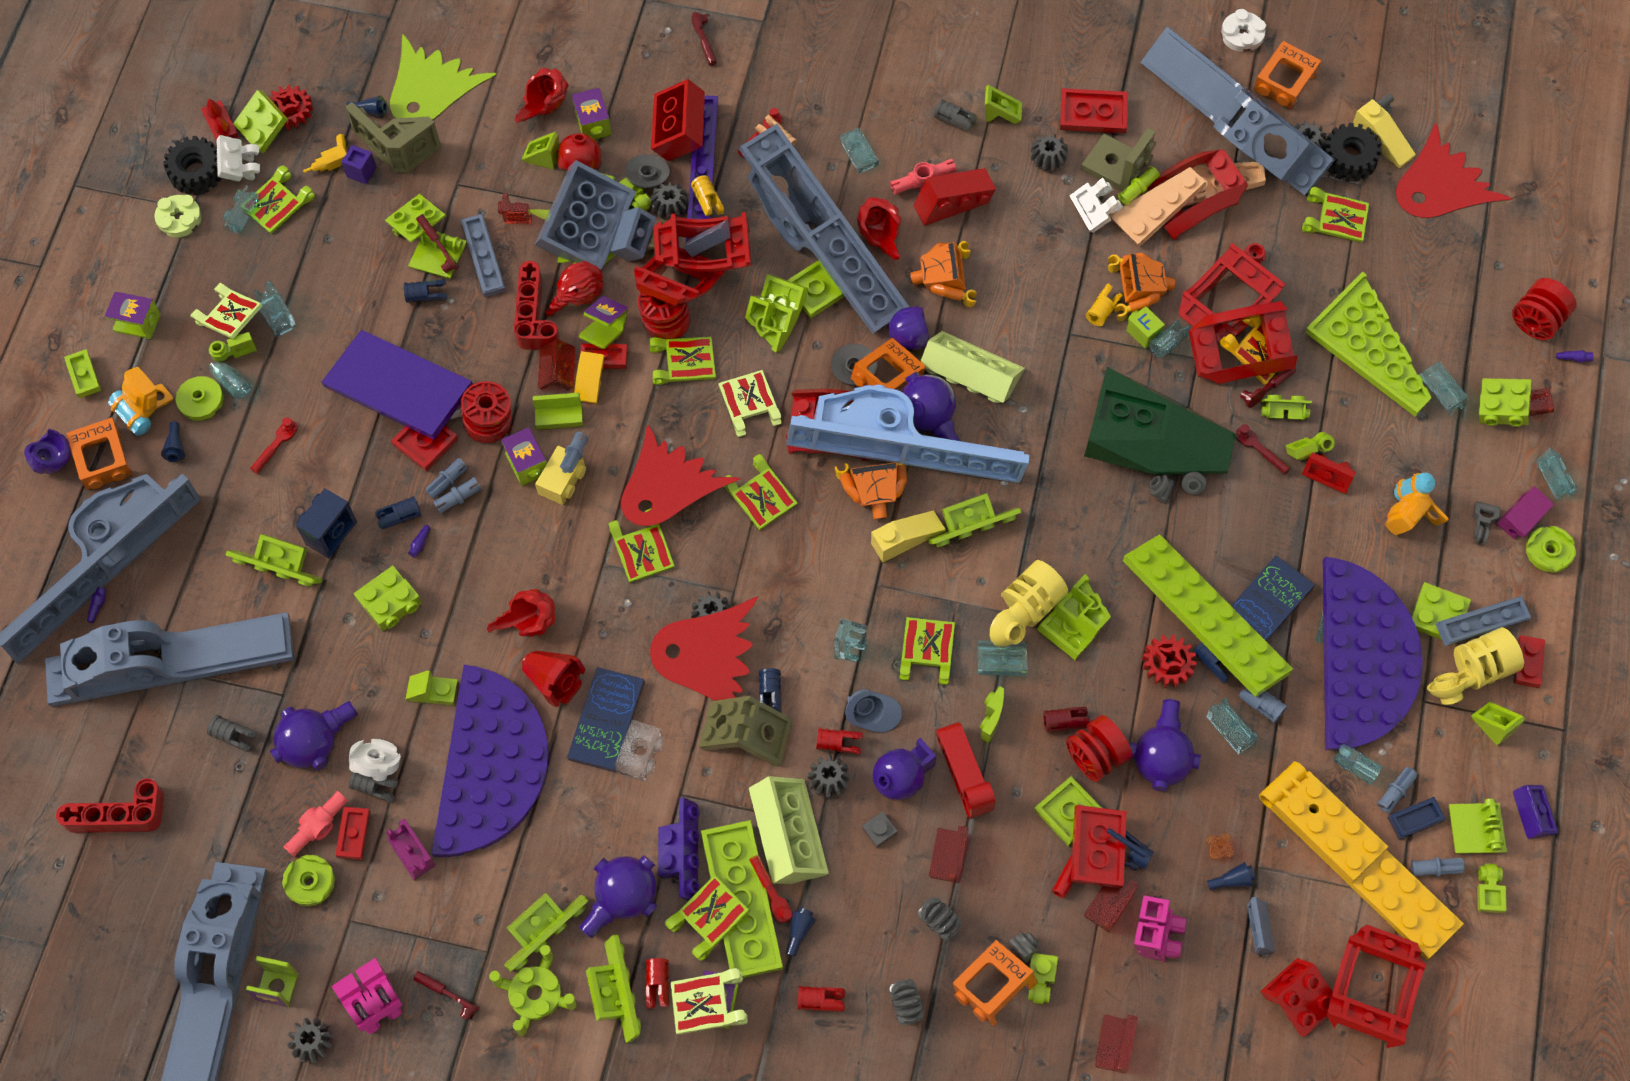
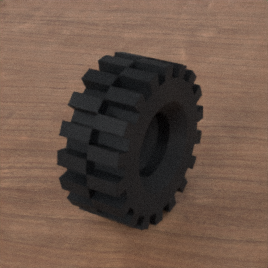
(186, 154)
(1353, 165)

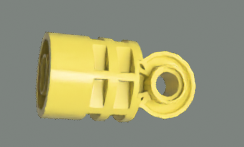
(1028, 602)
(1479, 664)

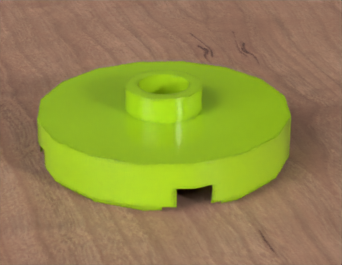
(203, 407)
(1555, 539)
(303, 869)

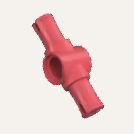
(914, 178)
(315, 824)

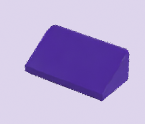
(1535, 811)

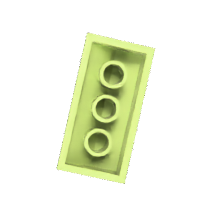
(971, 367)
(788, 830)

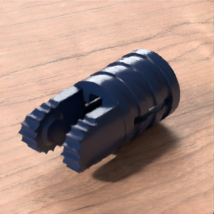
(420, 291)
(398, 513)
(1211, 662)
(770, 687)

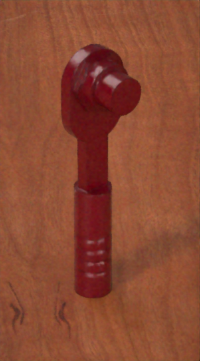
(697, 21)
(450, 263)
(1252, 399)
(1250, 439)
(468, 1006)

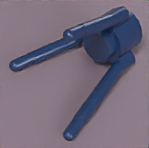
(1139, 854)

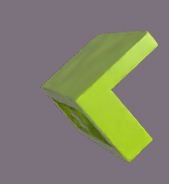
(558, 411)

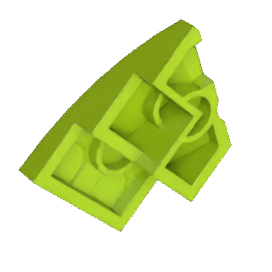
(776, 310)
(1076, 619)

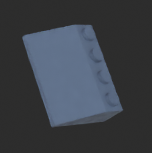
(584, 216)

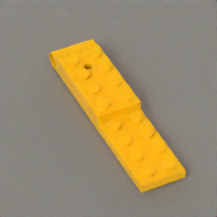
(1359, 858)

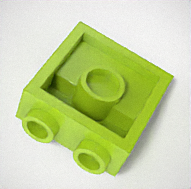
(1505, 402)
(388, 598)

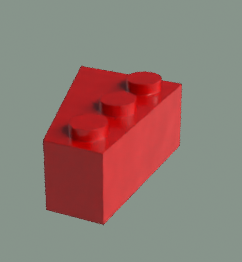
(953, 194)

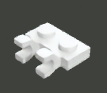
(230, 159)
(1090, 207)

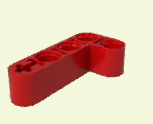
(531, 305)
(973, 790)
(110, 812)

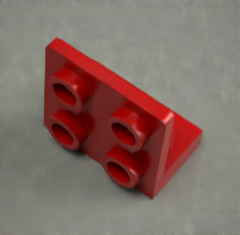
(1301, 995)

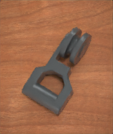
(1484, 522)

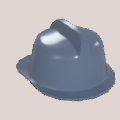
(873, 711)

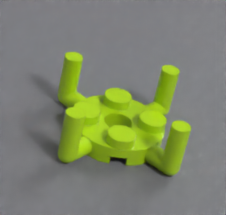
(527, 979)

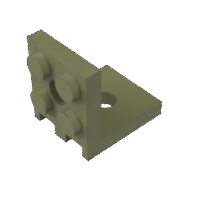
(1129, 160)
(742, 724)

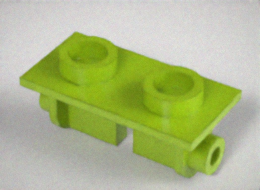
(1276, 405)

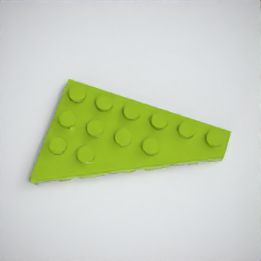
(1362, 337)

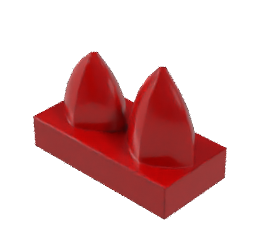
(218, 120)
(1329, 473)

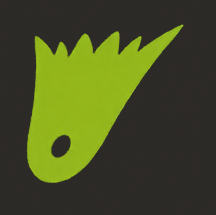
(429, 83)

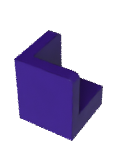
(359, 164)
(924, 755)

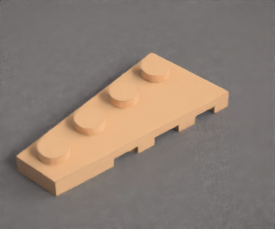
(1251, 171)
(1153, 209)

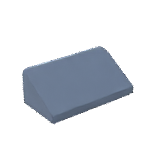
(708, 238)
(1260, 926)

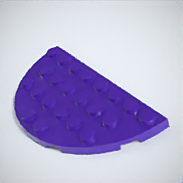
(1368, 656)
(492, 764)

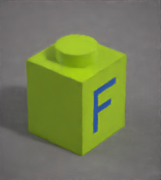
(1144, 326)

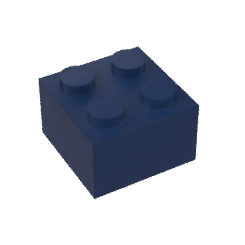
(326, 523)

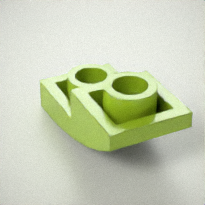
(993, 709)

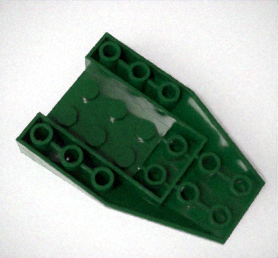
(1154, 432)

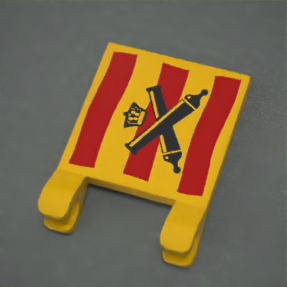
(1251, 348)

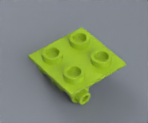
(405, 221)
(429, 256)
(1477, 828)

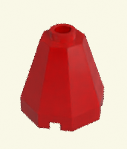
(554, 675)

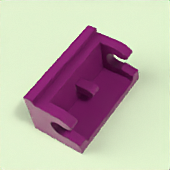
(1525, 513)
(410, 850)

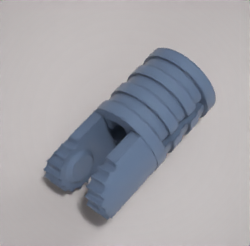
(1264, 703)

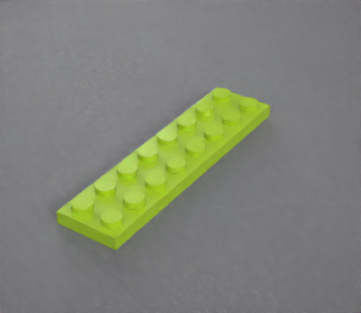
(1208, 615)

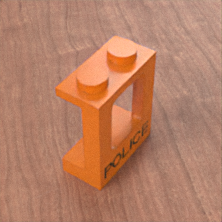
(1295, 59)
(896, 356)
(93, 435)
(1009, 965)

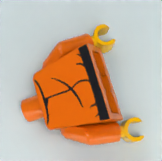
(944, 272)
(1141, 280)
(874, 485)

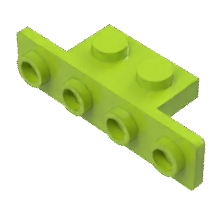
(971, 515)
(277, 556)
(539, 924)
(612, 991)

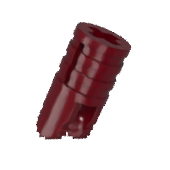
(1065, 719)

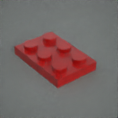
(1093, 110)
(1095, 853)

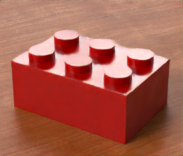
(678, 120)

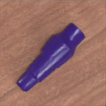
(1578, 356)
(419, 542)
(97, 601)

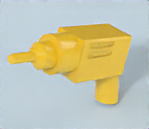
(330, 158)

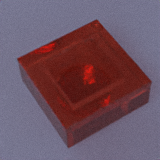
(1541, 402)

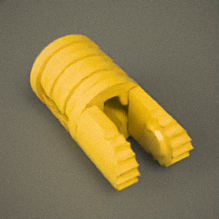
(707, 195)
(1102, 306)

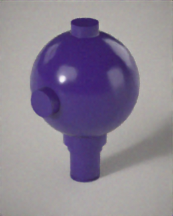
(932, 404)
(307, 736)
(1165, 752)
(622, 891)

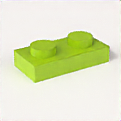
(82, 373)

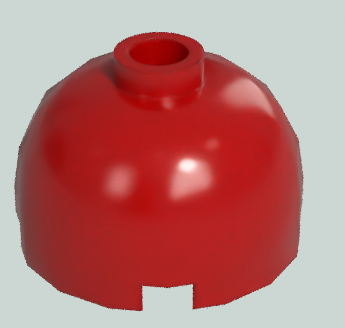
(579, 148)

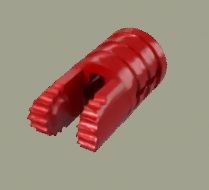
(832, 740)
(657, 978)
(821, 999)

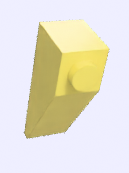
(1393, 142)
(905, 534)

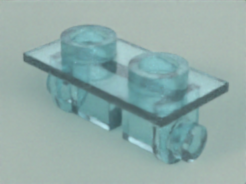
(235, 217)
(1553, 472)

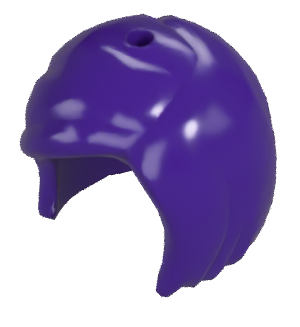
(909, 328)
(53, 448)

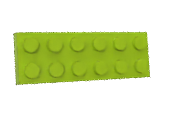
(753, 941)

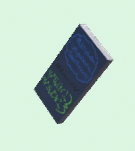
(1272, 597)
(605, 719)

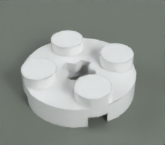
(1243, 20)
(363, 759)

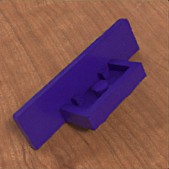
(680, 849)

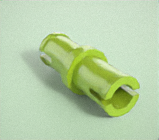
(1138, 185)

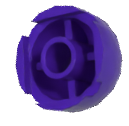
(898, 775)

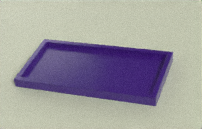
(397, 384)

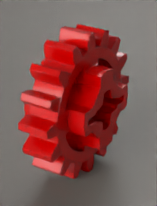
(288, 102)
(1161, 653)

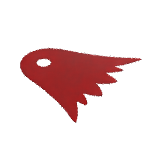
(1442, 182)
(666, 483)
(706, 652)

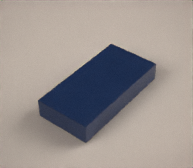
(1416, 818)

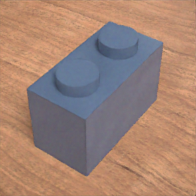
(633, 234)

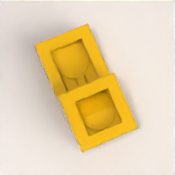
(589, 376)

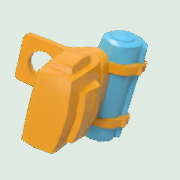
(138, 400)
(1413, 504)

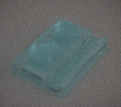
(1001, 660)

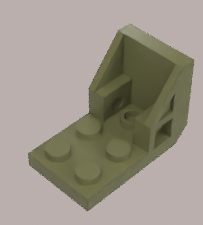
(414, 141)

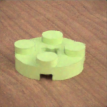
(177, 204)

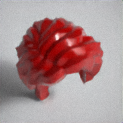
(543, 94)
(880, 224)
(577, 285)
(528, 612)

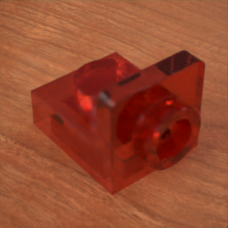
(514, 212)

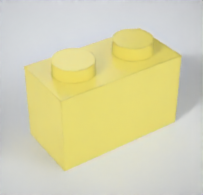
(556, 484)

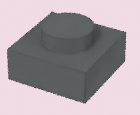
(879, 829)

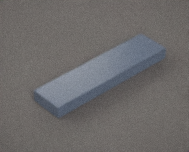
(483, 255)
(1483, 621)

